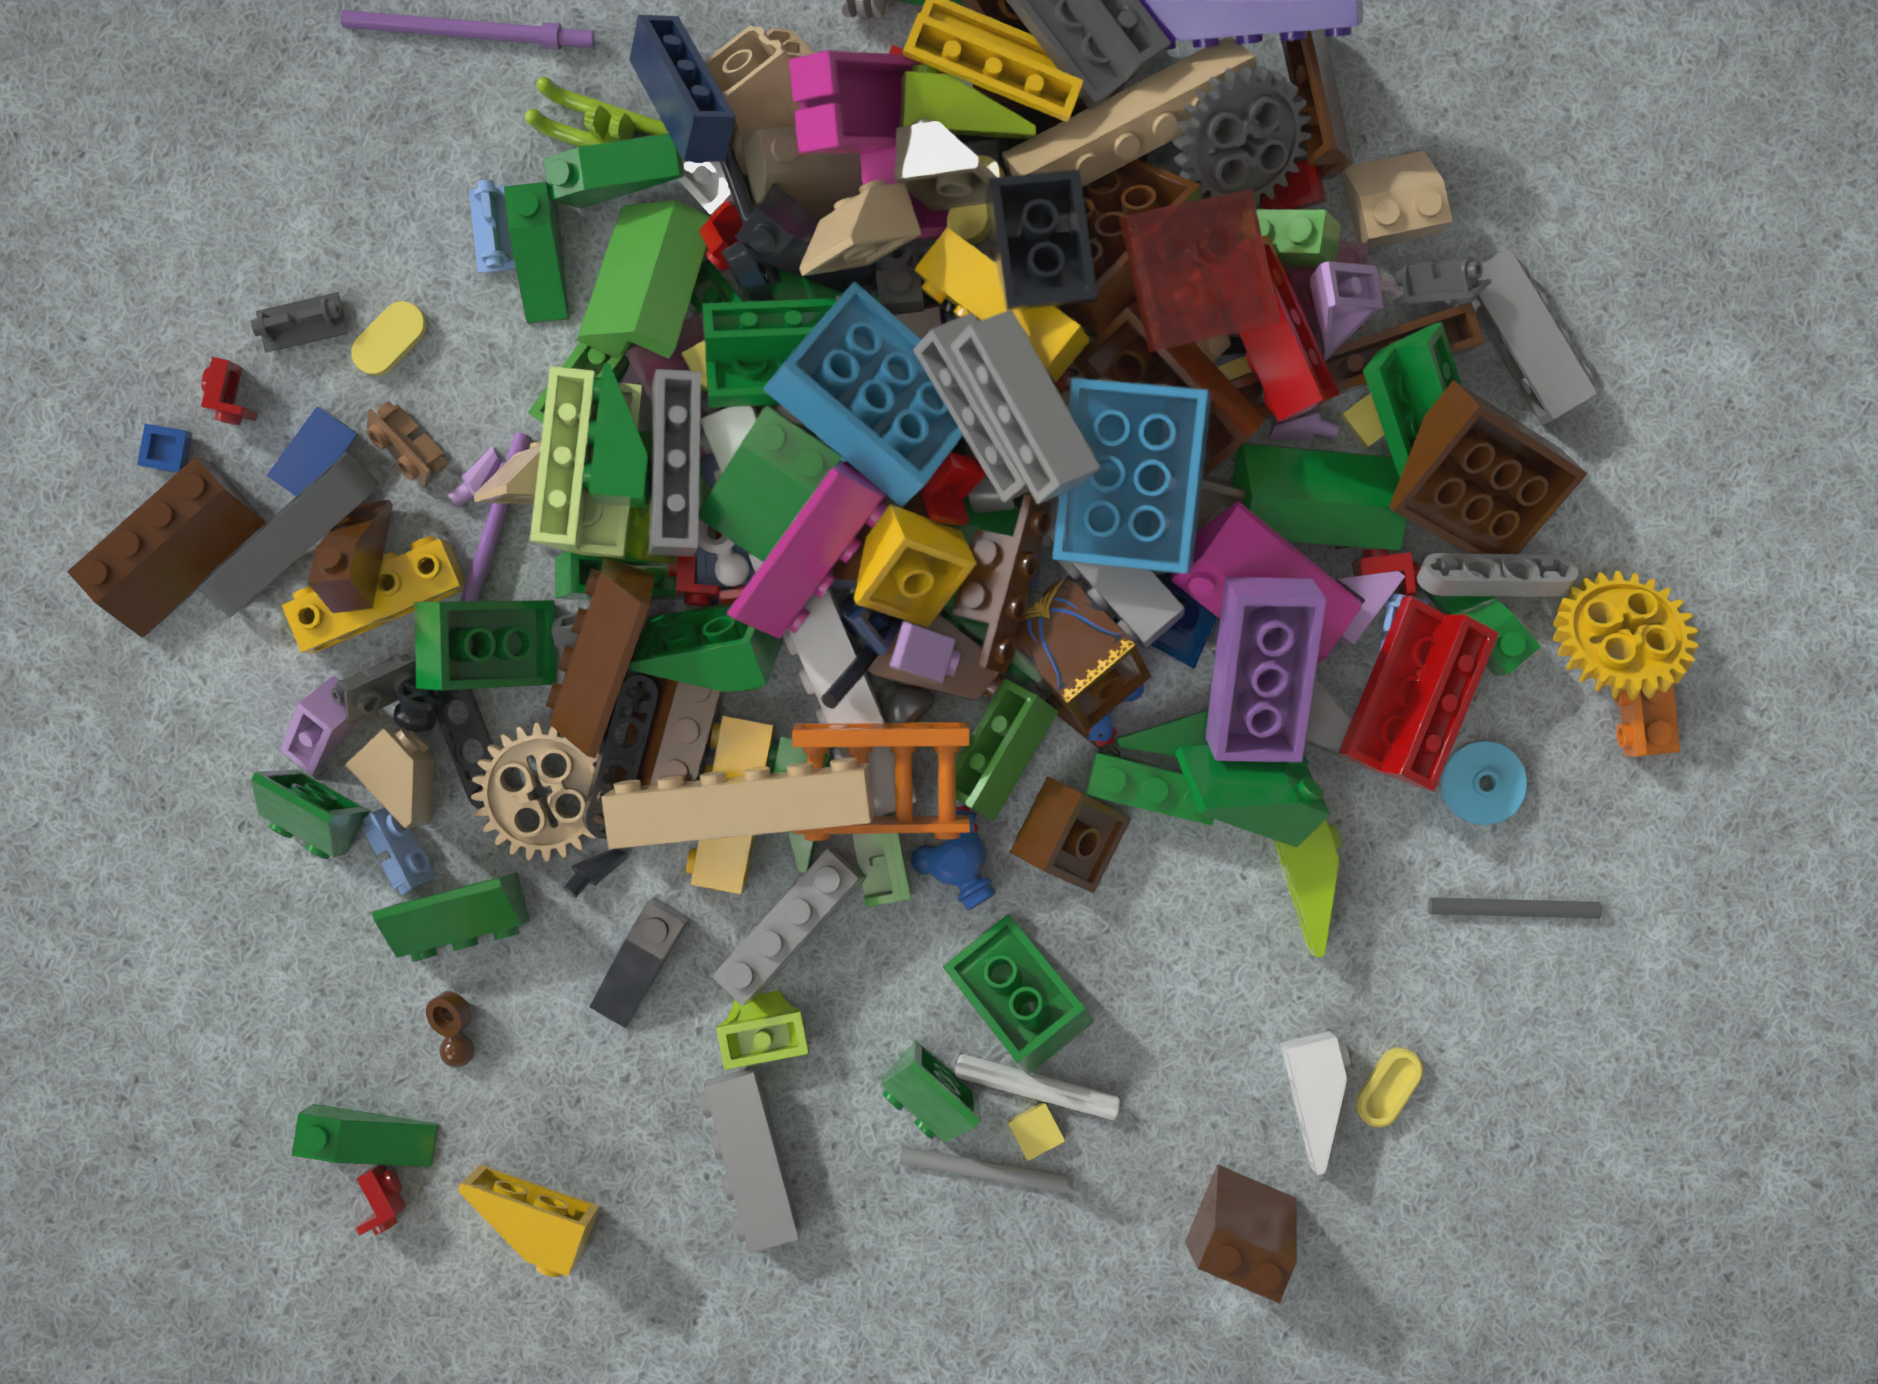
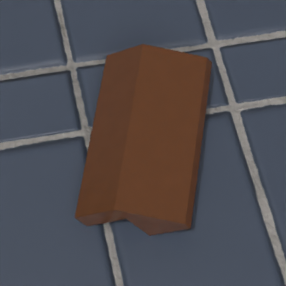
(1312, 72)

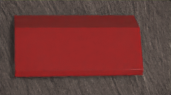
(1418, 693)

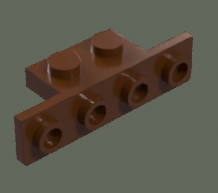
(1001, 580)

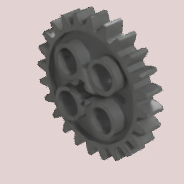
(1243, 134)

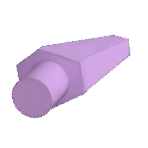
(1304, 427)
(476, 477)

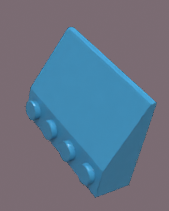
(868, 395)
(1149, 481)

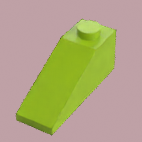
(957, 106)
(1312, 879)

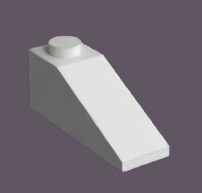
(1318, 1087)

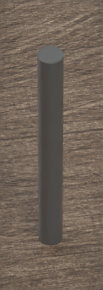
(1514, 908)

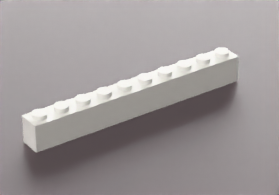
(822, 639)

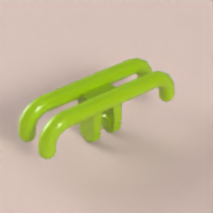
(602, 120)

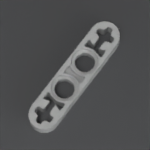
(1451, 576)

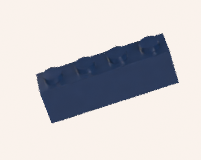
(682, 89)

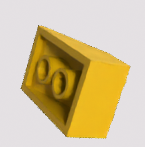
(533, 1219)

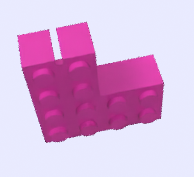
(854, 108)

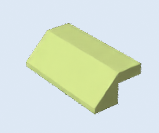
(562, 509)

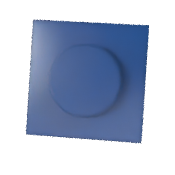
(164, 448)

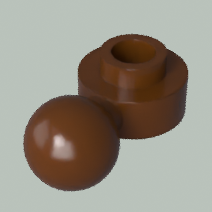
(448, 1017)

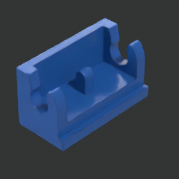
(312, 451)

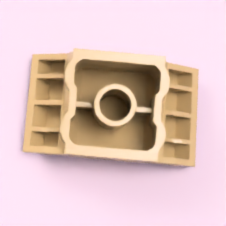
(757, 81)

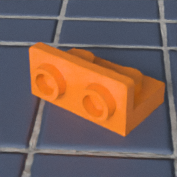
(1647, 723)

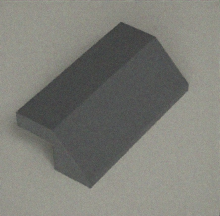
(1094, 40)

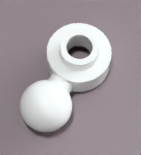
(730, 567)

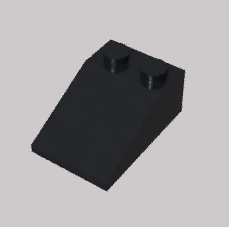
(1040, 239)

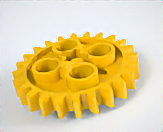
(1625, 635)

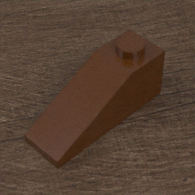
(351, 558)

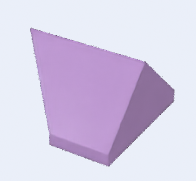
(1343, 301)

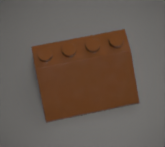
(1106, 200)
(1482, 476)

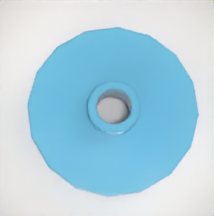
(1462, 776)

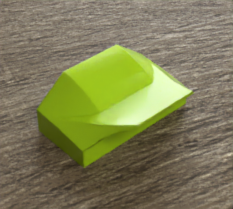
(762, 1032)

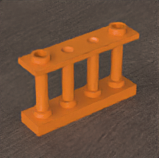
(902, 740)

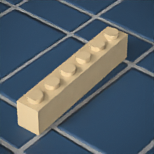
(1128, 121)
(738, 805)

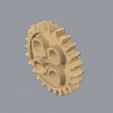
(504, 803)

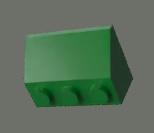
(454, 917)

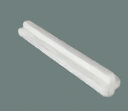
(1037, 1087)

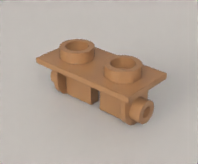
(392, 432)

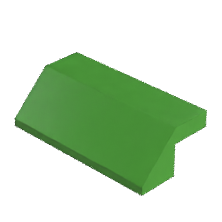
(645, 279)

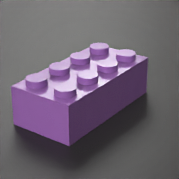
(1264, 669)

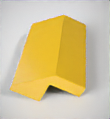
(991, 57)

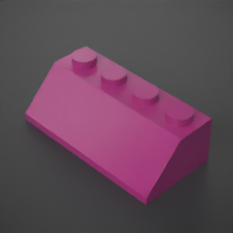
(1245, 546)
(810, 551)

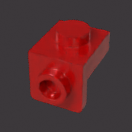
(1302, 191)
(720, 233)
(220, 391)
(949, 486)
(1379, 561)
(685, 588)
(383, 1194)

